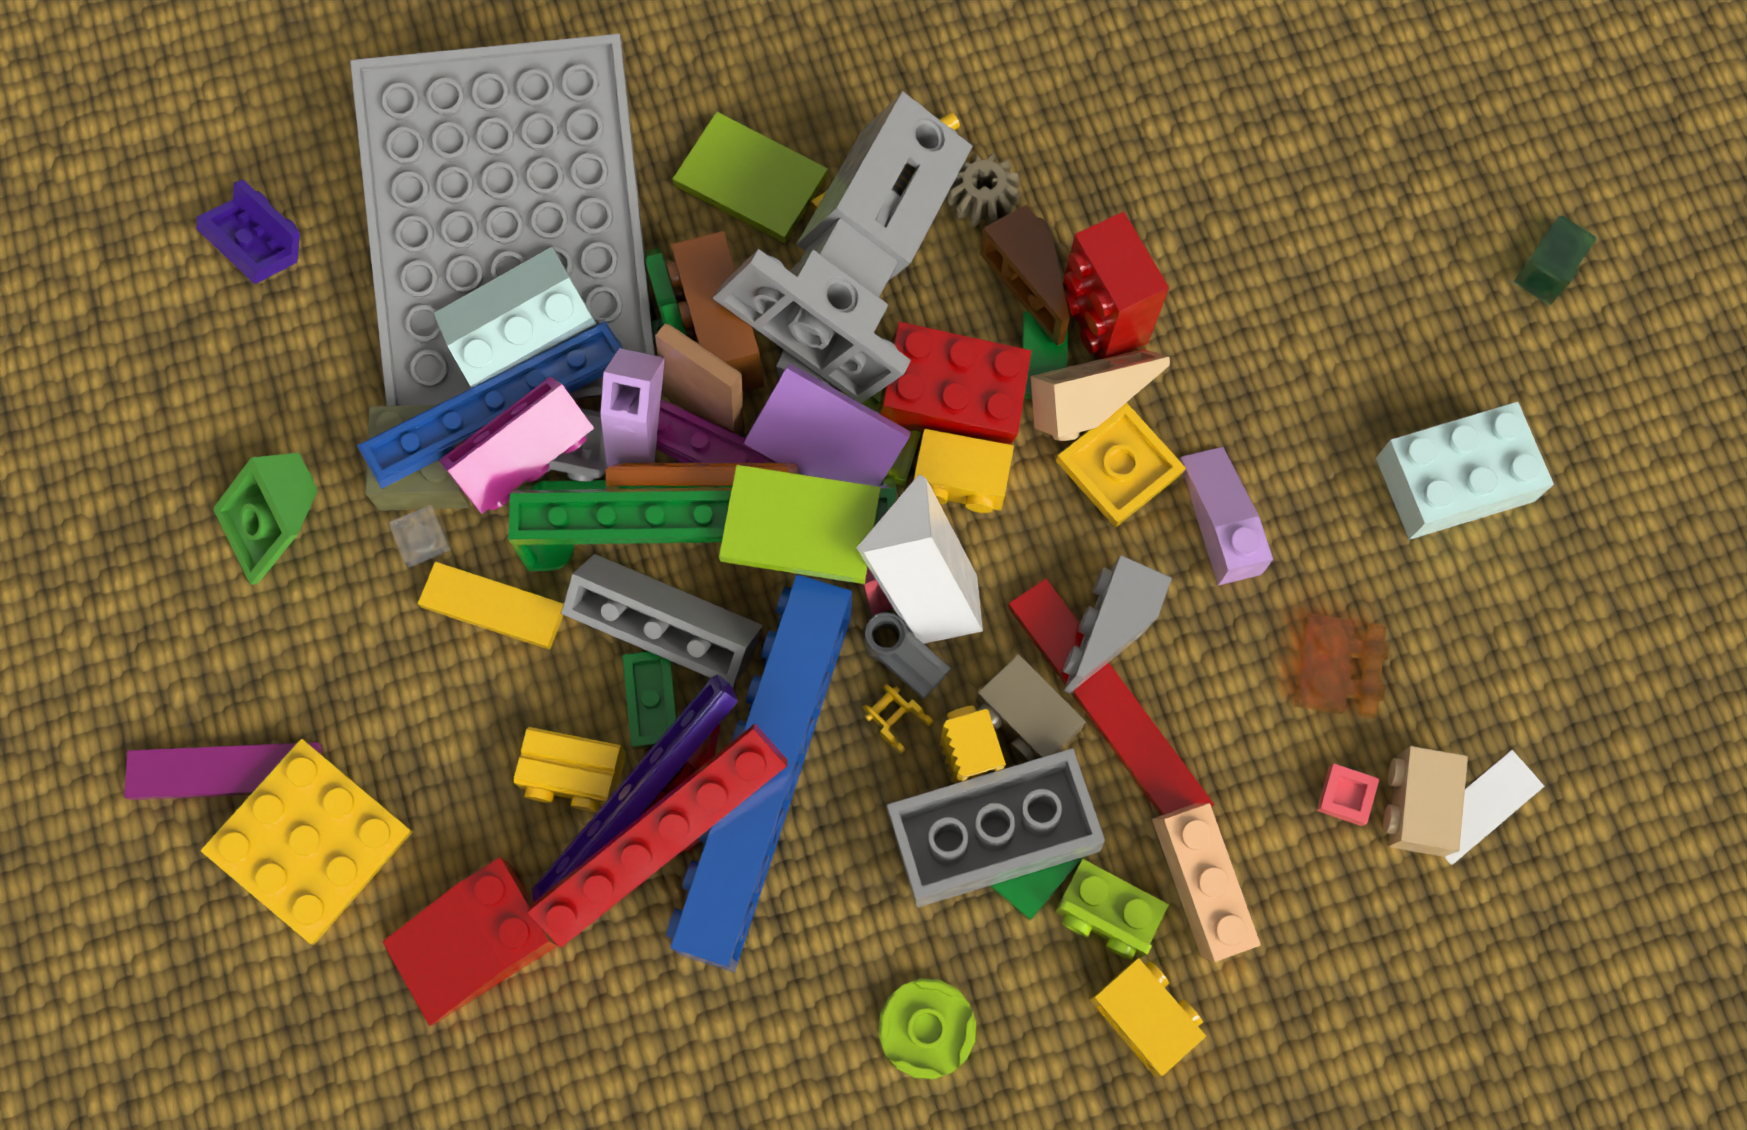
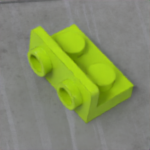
(1112, 910)

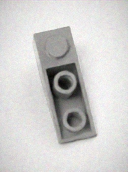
(1123, 612)

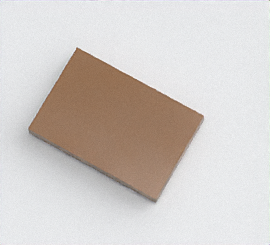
(700, 380)

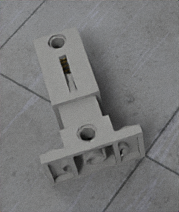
(852, 247)

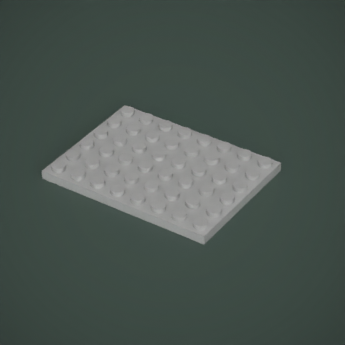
(482, 168)

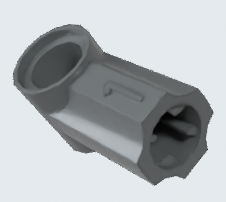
(908, 657)

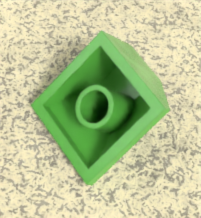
(265, 510)

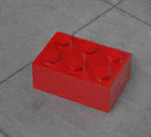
(1113, 287)
(957, 385)

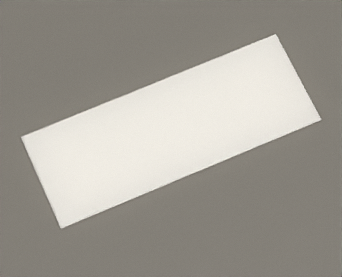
(1494, 799)

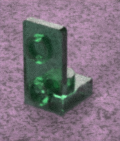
(1555, 260)

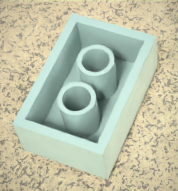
(1464, 470)

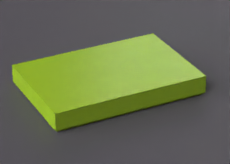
(750, 177)
(798, 523)

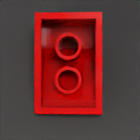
(468, 941)

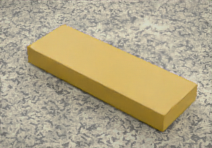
(492, 605)

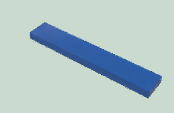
(450, 423)

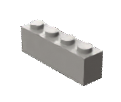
(661, 619)

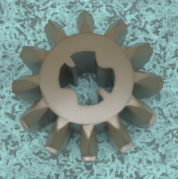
(984, 190)

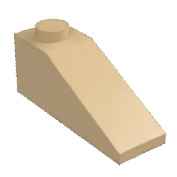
(1090, 392)

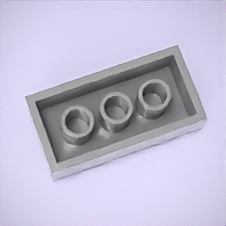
(995, 827)

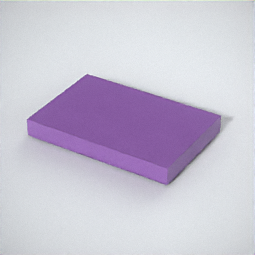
(825, 432)

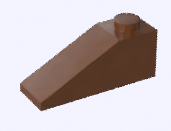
(1026, 261)

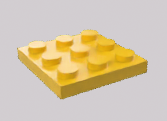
(306, 841)

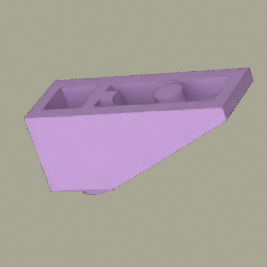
(1226, 517)

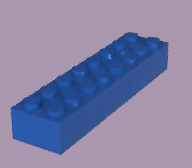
(786, 708)

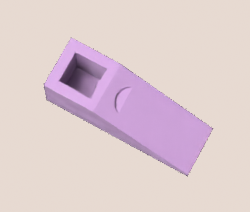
(631, 407)

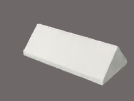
(923, 567)

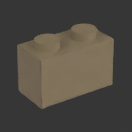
(1029, 711)

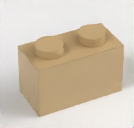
(1426, 801)

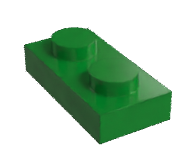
(648, 697)

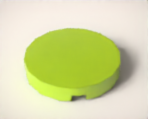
(927, 1028)

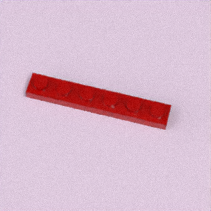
(658, 835)

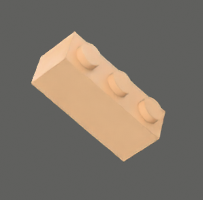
(1206, 882)

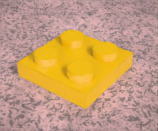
(1120, 465)

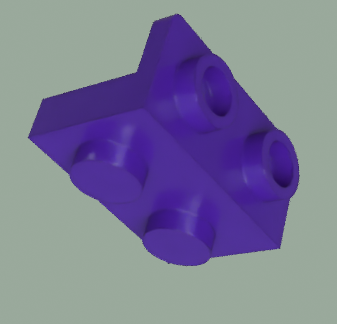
(251, 233)

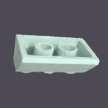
(514, 318)

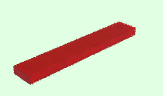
(1109, 704)

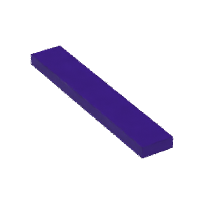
(646, 779)

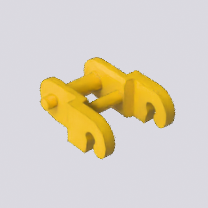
(912, 706)

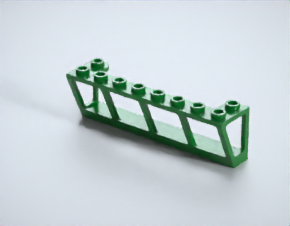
(556, 515)

